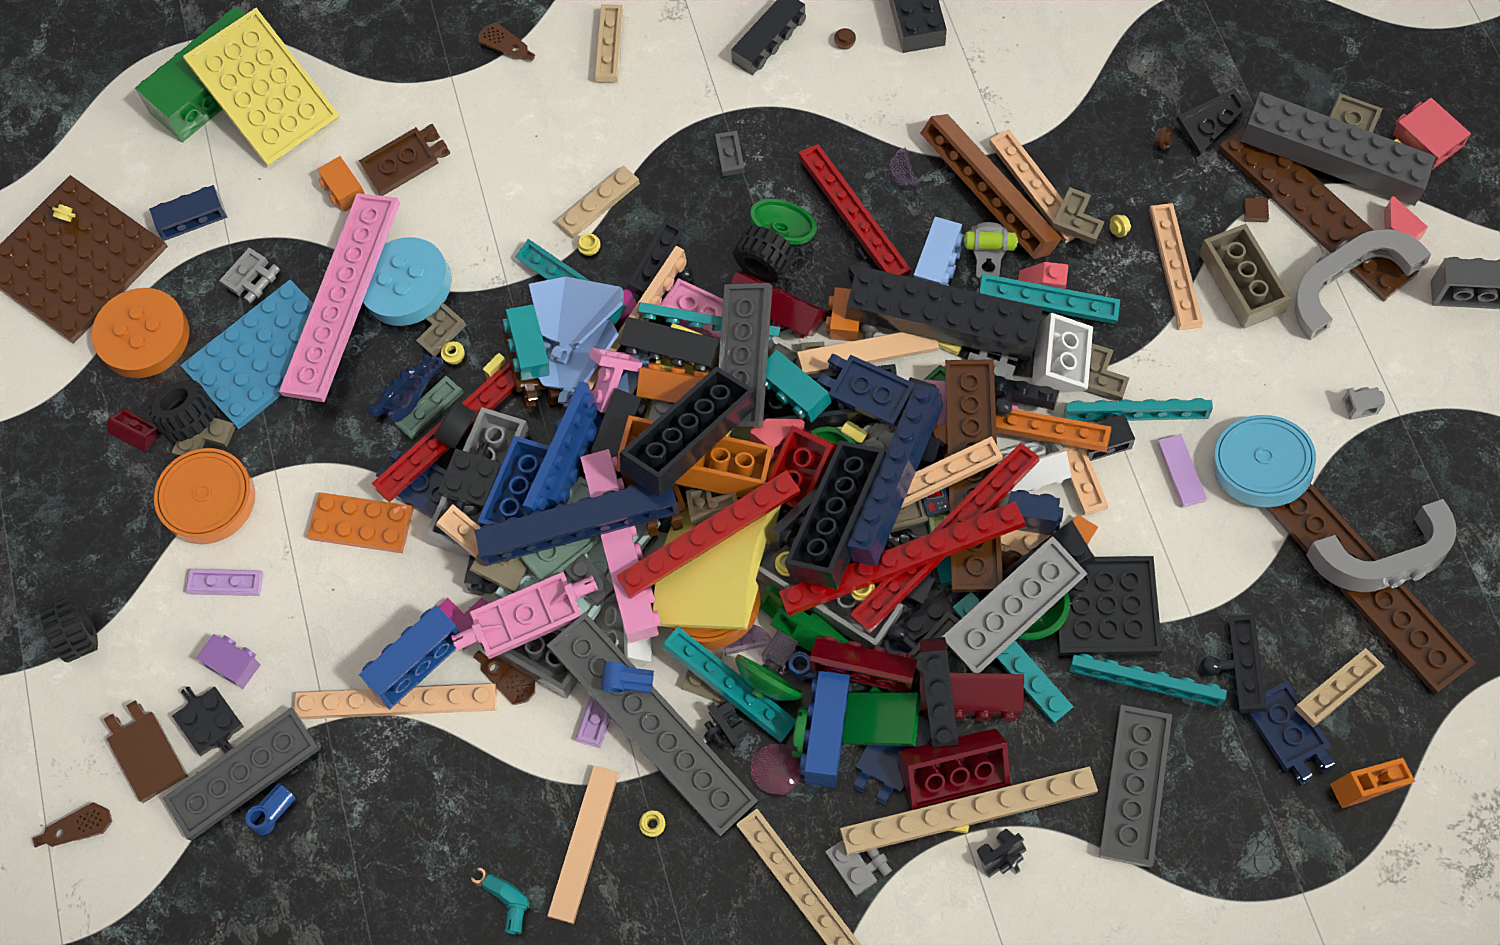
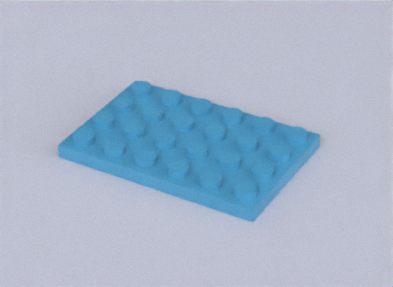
(251, 357)

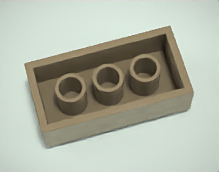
(1244, 276)

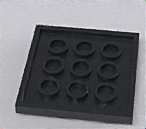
(1113, 609)

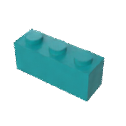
(526, 342)
(795, 387)

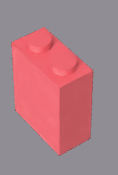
(1431, 131)

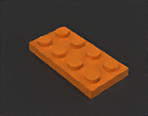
(360, 522)

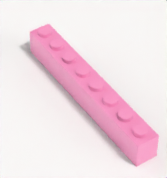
(621, 551)

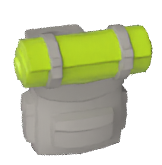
(989, 241)

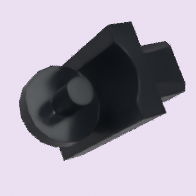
(732, 734)
(1005, 856)

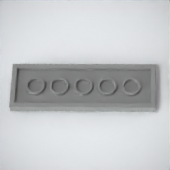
(1014, 605)

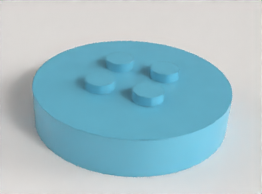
(408, 282)
(1264, 461)

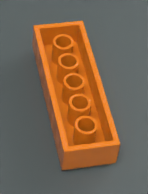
(725, 469)

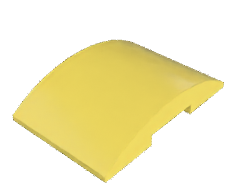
(719, 584)

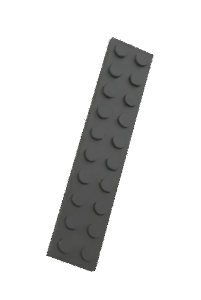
(655, 728)

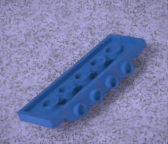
(563, 459)

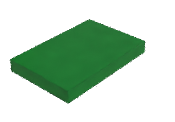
(881, 719)

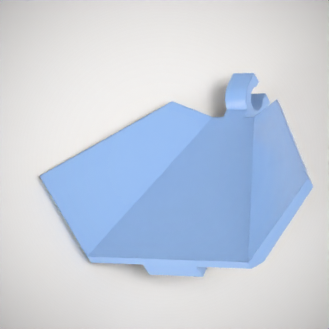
(572, 310)
(579, 365)

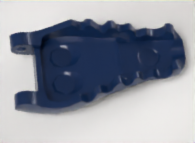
(404, 393)

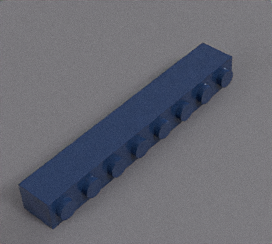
(895, 475)
(572, 523)

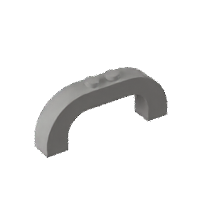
(1386, 243)
(1366, 576)

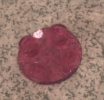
(775, 769)

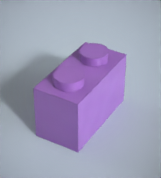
(229, 661)

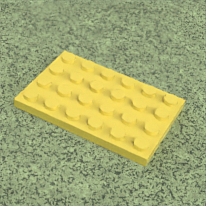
(261, 87)

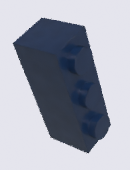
(188, 213)

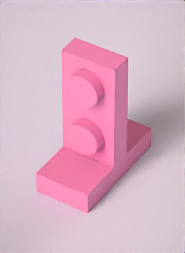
(610, 373)

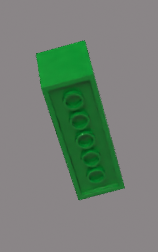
(175, 92)

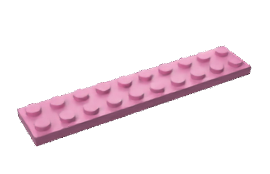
(339, 297)

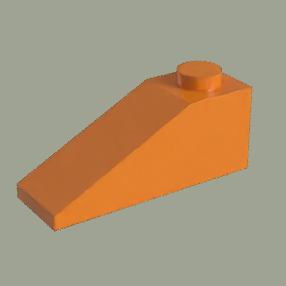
(1371, 782)

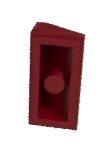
(132, 429)

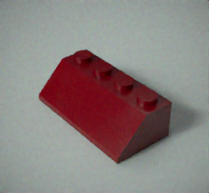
(789, 309)
(864, 665)
(982, 696)
(955, 771)

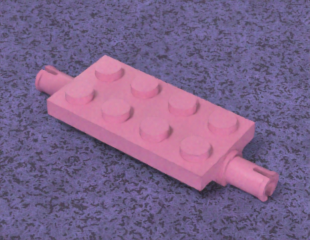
(525, 615)

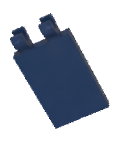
(867, 388)
(423, 491)
(1290, 735)
(882, 764)

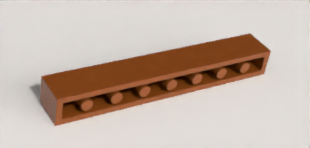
(990, 186)

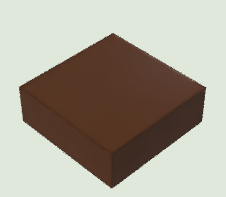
(1256, 210)

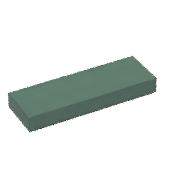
(430, 407)

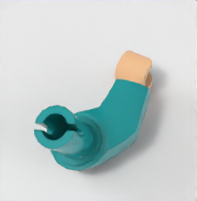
(509, 895)

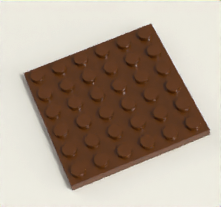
(74, 267)

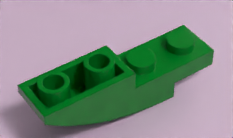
(798, 626)

